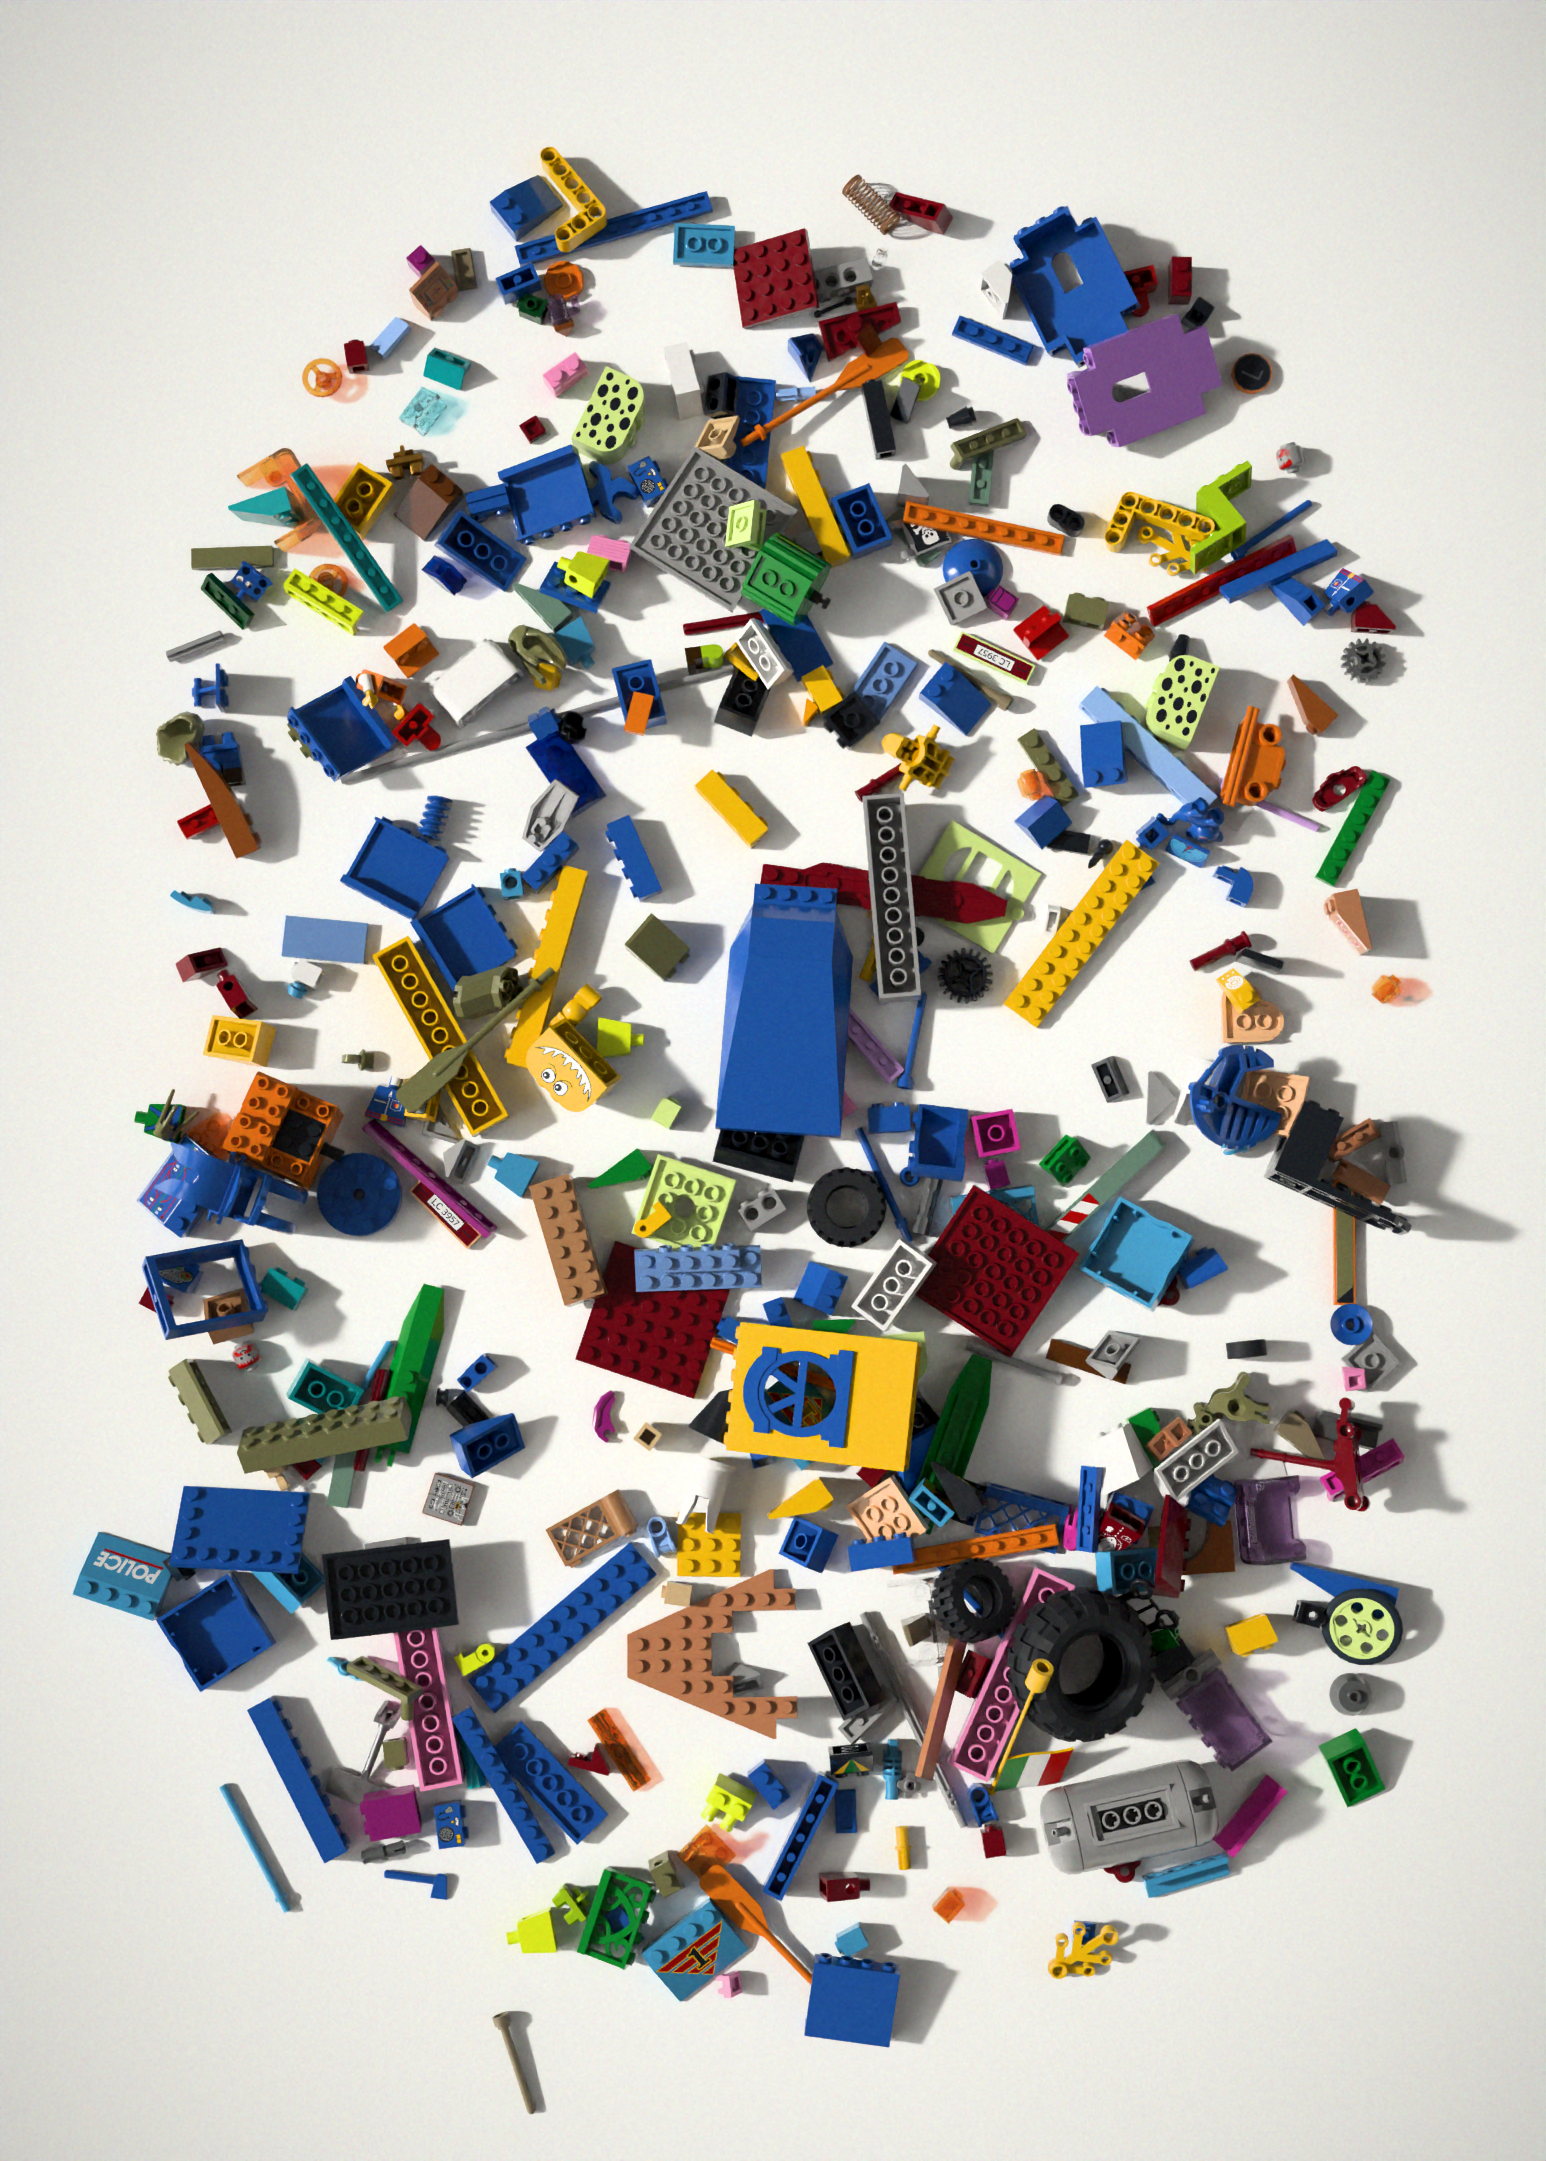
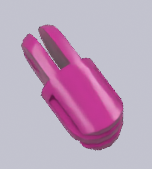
(1070, 1532)

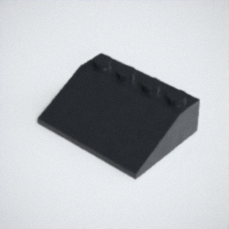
(760, 1152)

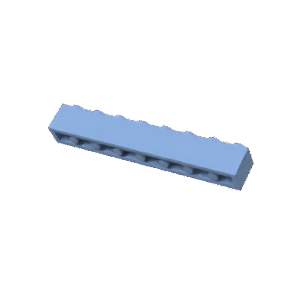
(1146, 750)

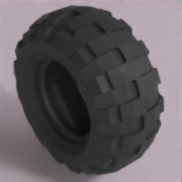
(1122, 1678)

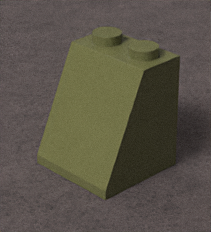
(657, 948)

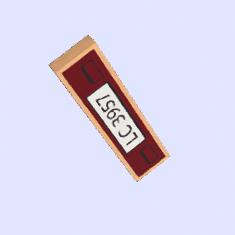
(445, 1215)

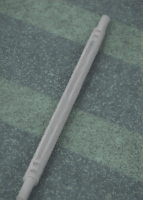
(911, 1715)

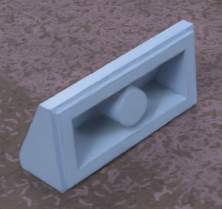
(390, 337)

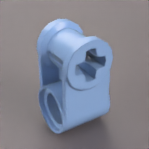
(660, 1537)

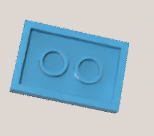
(703, 245)

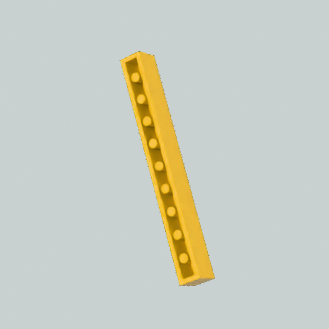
(551, 954)

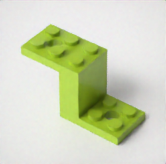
(1230, 527)

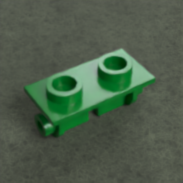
(1164, 1639)

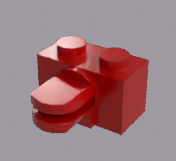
(1143, 282)
(416, 726)

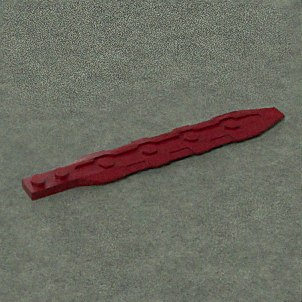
(931, 898)

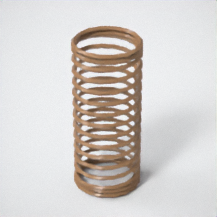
(847, 190)

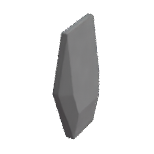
(549, 815)

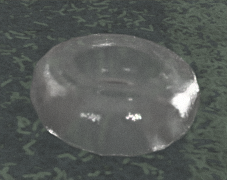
(880, 258)

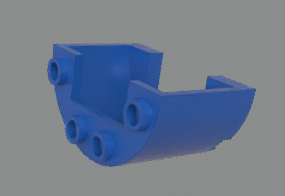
(938, 1143)

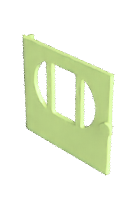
(989, 932)

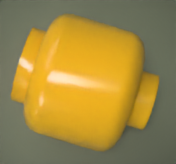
(551, 674)

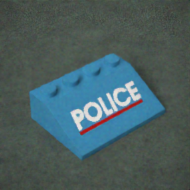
(124, 1577)

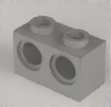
(764, 1213)

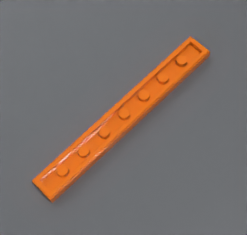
(983, 528)
(981, 1547)

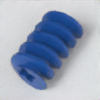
(433, 816)

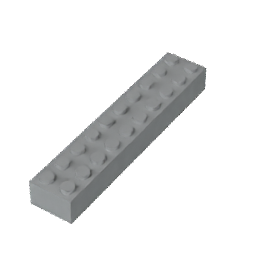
(891, 898)

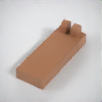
(1353, 1140)
(1361, 1181)

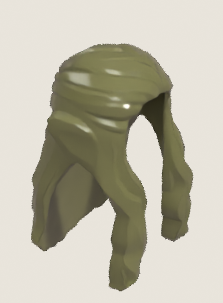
(534, 644)

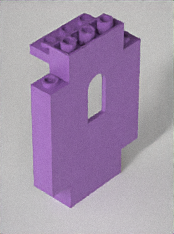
(1177, 372)

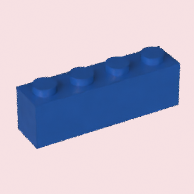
(634, 858)

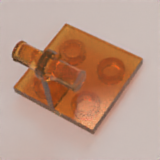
(704, 1851)

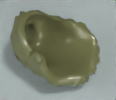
(175, 733)

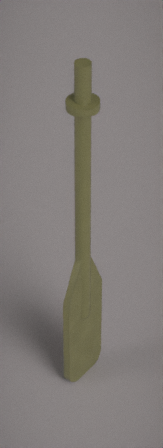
(446, 1065)

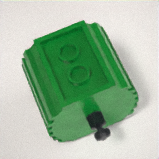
(786, 579)

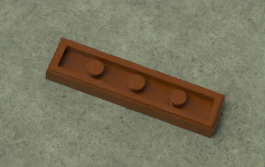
(1075, 1358)

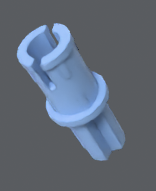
(794, 393)

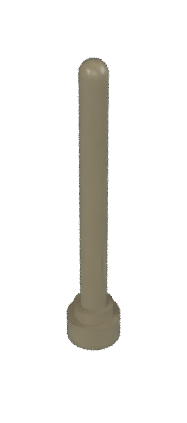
(1002, 700)
(502, 2021)

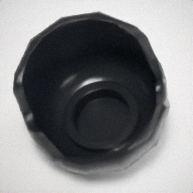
(571, 728)

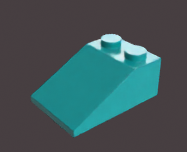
(273, 508)
(322, 1389)

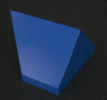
(805, 352)

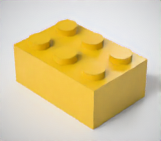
(363, 498)

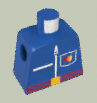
(1346, 592)
(385, 1105)

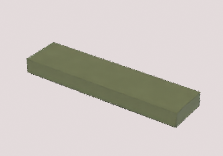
(231, 557)

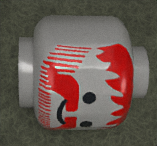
(1290, 457)
(247, 1356)

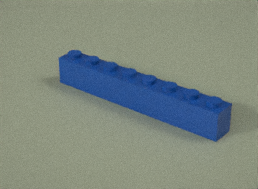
(299, 1779)

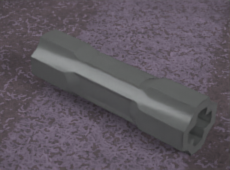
(927, 1205)

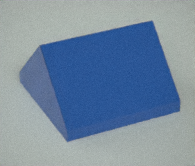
(1043, 821)

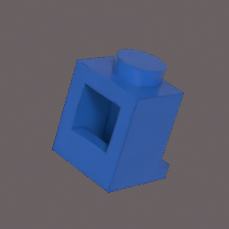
(1159, 833)

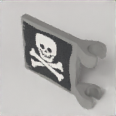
(919, 538)

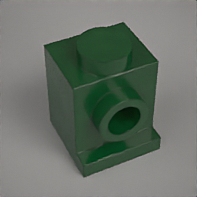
(535, 314)

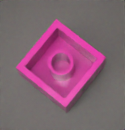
(995, 1134)

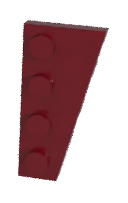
(838, 343)

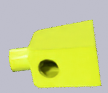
(584, 572)
(616, 1038)
(535, 1933)

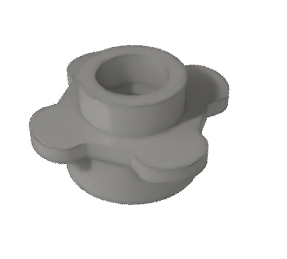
(903, 1784)

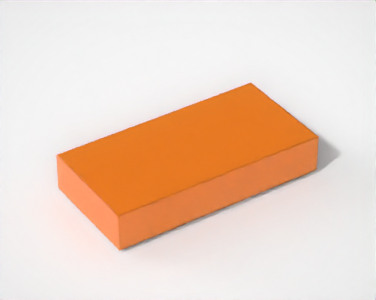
(638, 713)

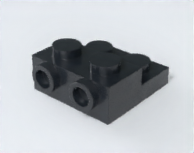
(850, 721)

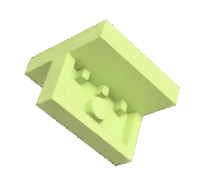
(746, 526)

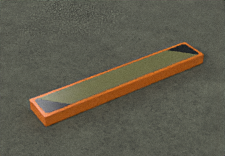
(1343, 1254)

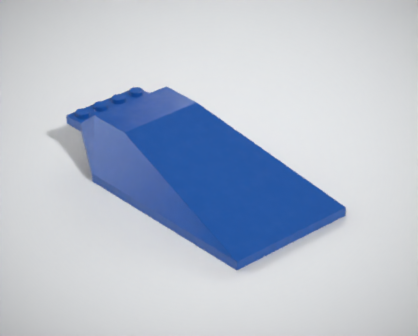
(786, 1016)

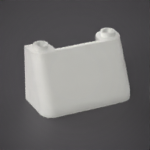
(475, 681)

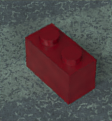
(1179, 280)

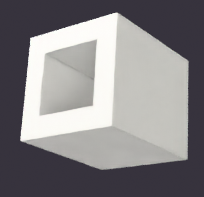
(307, 973)

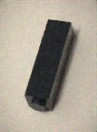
(878, 419)

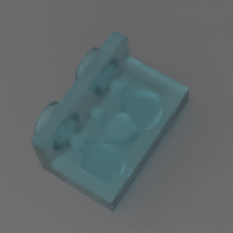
(423, 411)

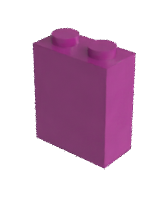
(391, 1813)

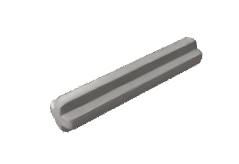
(195, 646)

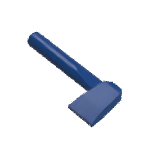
(439, 1881)

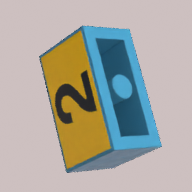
(932, 1502)

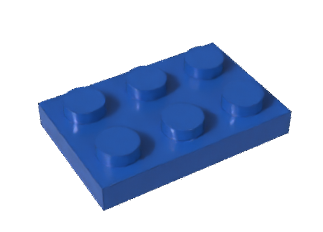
(556, 587)

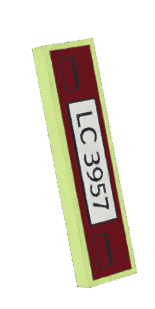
(993, 658)

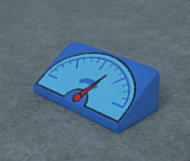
(1187, 850)

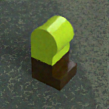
(704, 657)

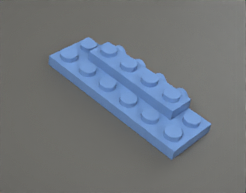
(698, 1267)

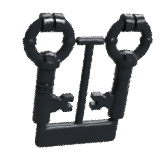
(1159, 1623)

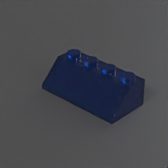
(562, 762)

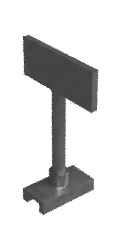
(351, 1786)

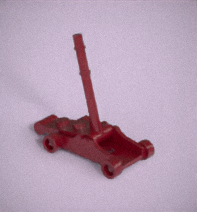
(1345, 1464)

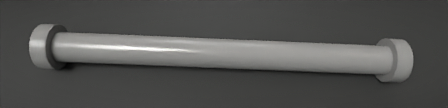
(1057, 1378)

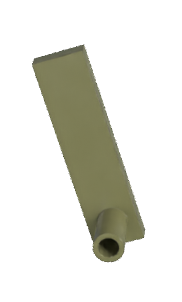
(986, 441)
(388, 1682)

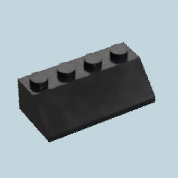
(846, 1671)

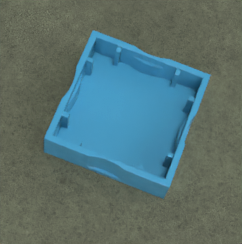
(1136, 1254)

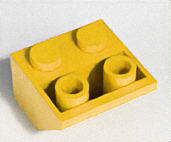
(1250, 1635)

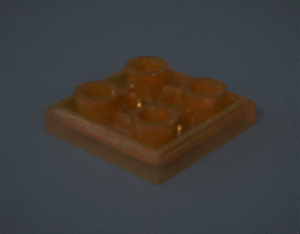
(211, 1134)

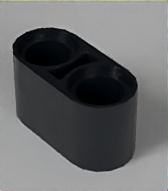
(1063, 523)

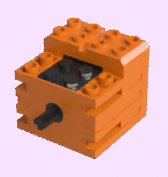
(284, 1131)

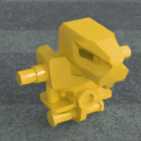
(920, 758)

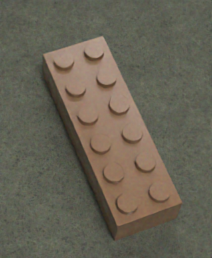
(568, 1240)

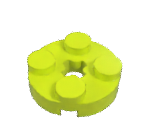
(923, 370)

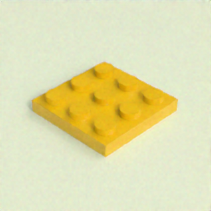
(708, 1553)

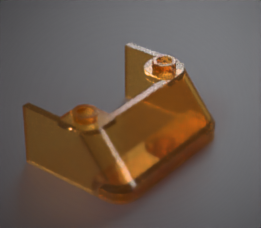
(277, 471)

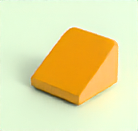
(810, 712)

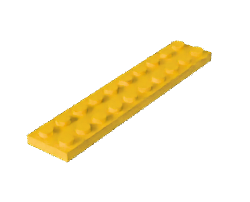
(1081, 933)

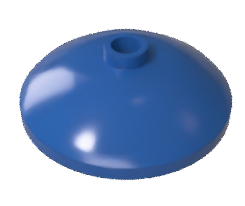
(989, 562)

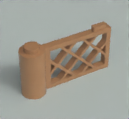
(617, 1515)

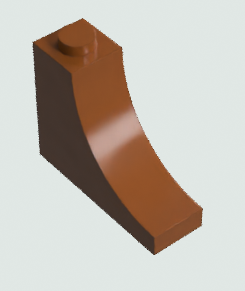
(1215, 1553)

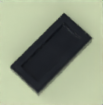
(1071, 842)

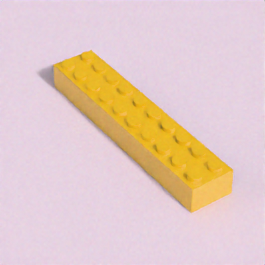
(440, 1032)

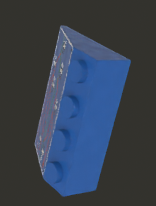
(170, 1211)

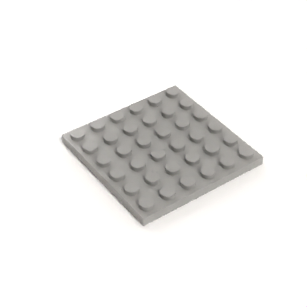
(690, 528)

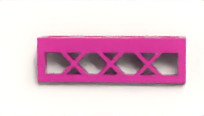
(1372, 1465)
(1250, 1815)

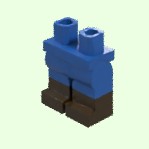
(225, 757)

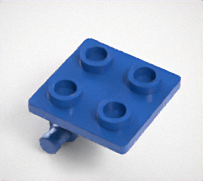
(222, 681)

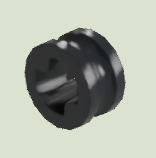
(442, 1397)

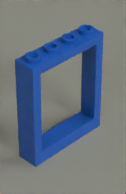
(203, 1254)

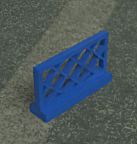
(1026, 1500)

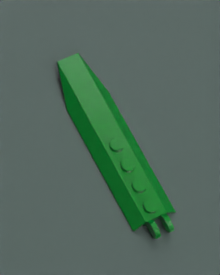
(415, 1360)
(959, 1423)

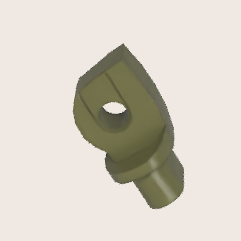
(363, 1060)

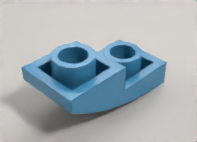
(200, 905)

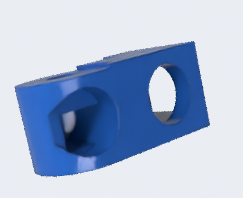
(477, 1372)

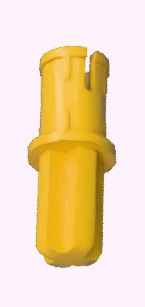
(903, 1847)

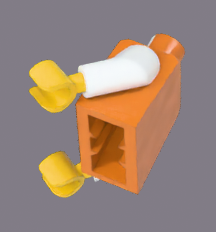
(380, 686)

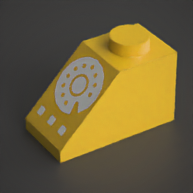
(1237, 990)

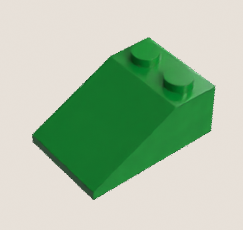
(1352, 1767)

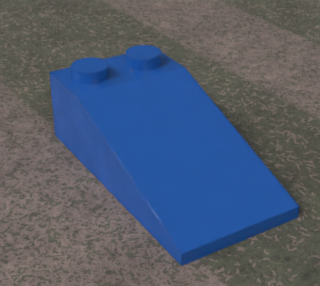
(480, 551)

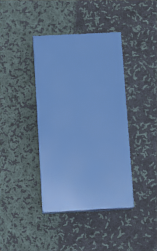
(884, 679)
(324, 939)

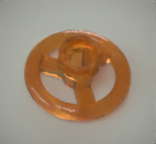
(322, 385)
(330, 576)

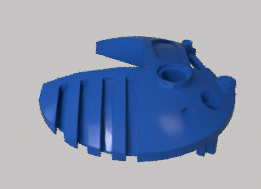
(1232, 1118)

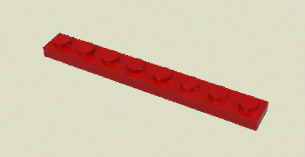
(1210, 585)

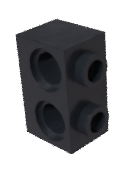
(721, 395)

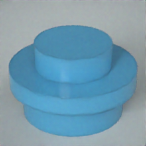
(297, 989)

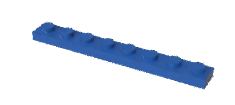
(503, 1785)

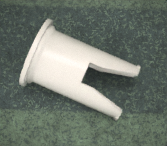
(1195, 1070)
(707, 1481)

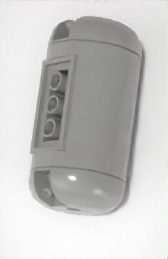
(1129, 1816)

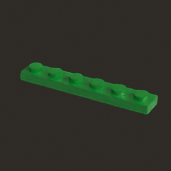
(1352, 828)

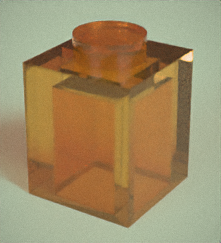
(949, 1904)

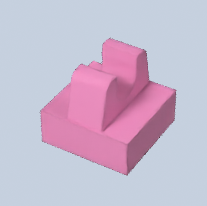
(731, 1984)

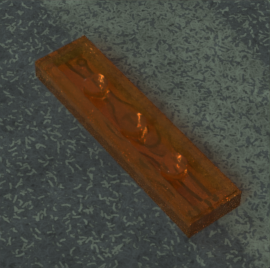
(619, 1749)

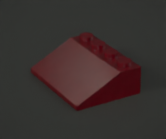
(1171, 1549)

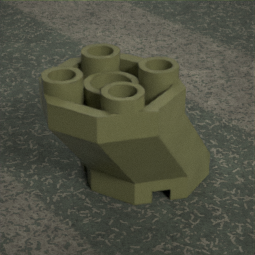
(486, 992)

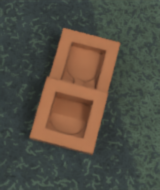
(1168, 1438)

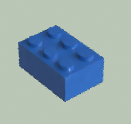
(862, 521)

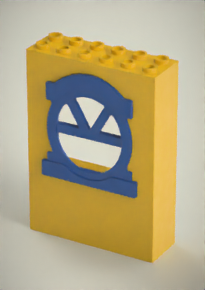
(872, 1405)

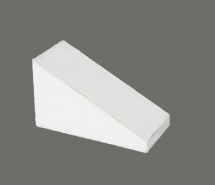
(1051, 919)

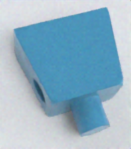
(576, 643)
(514, 1172)

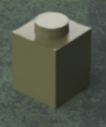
(395, 1753)

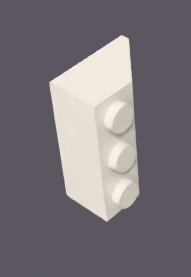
(763, 653)

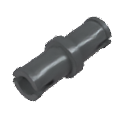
(383, 1852)

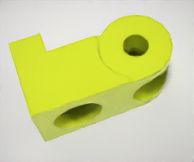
(478, 1658)

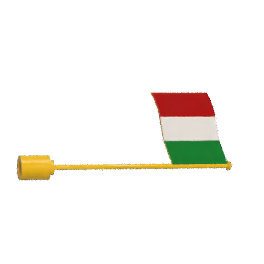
(1034, 1767)

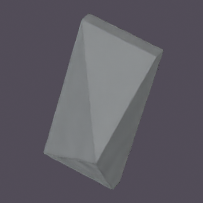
(459, 1160)
(745, 1679)

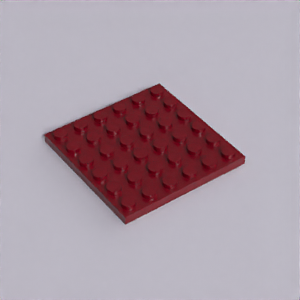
(994, 1270)
(651, 1334)

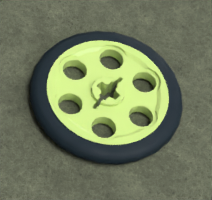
(1370, 1600)

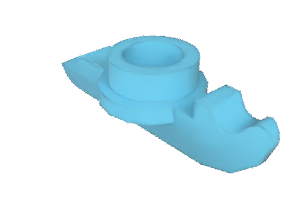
(342, 1668)

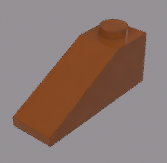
(1312, 708)

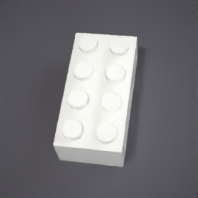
(894, 1284)

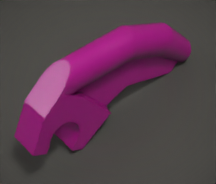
(601, 1415)

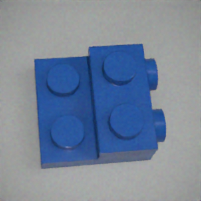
(1212, 1499)

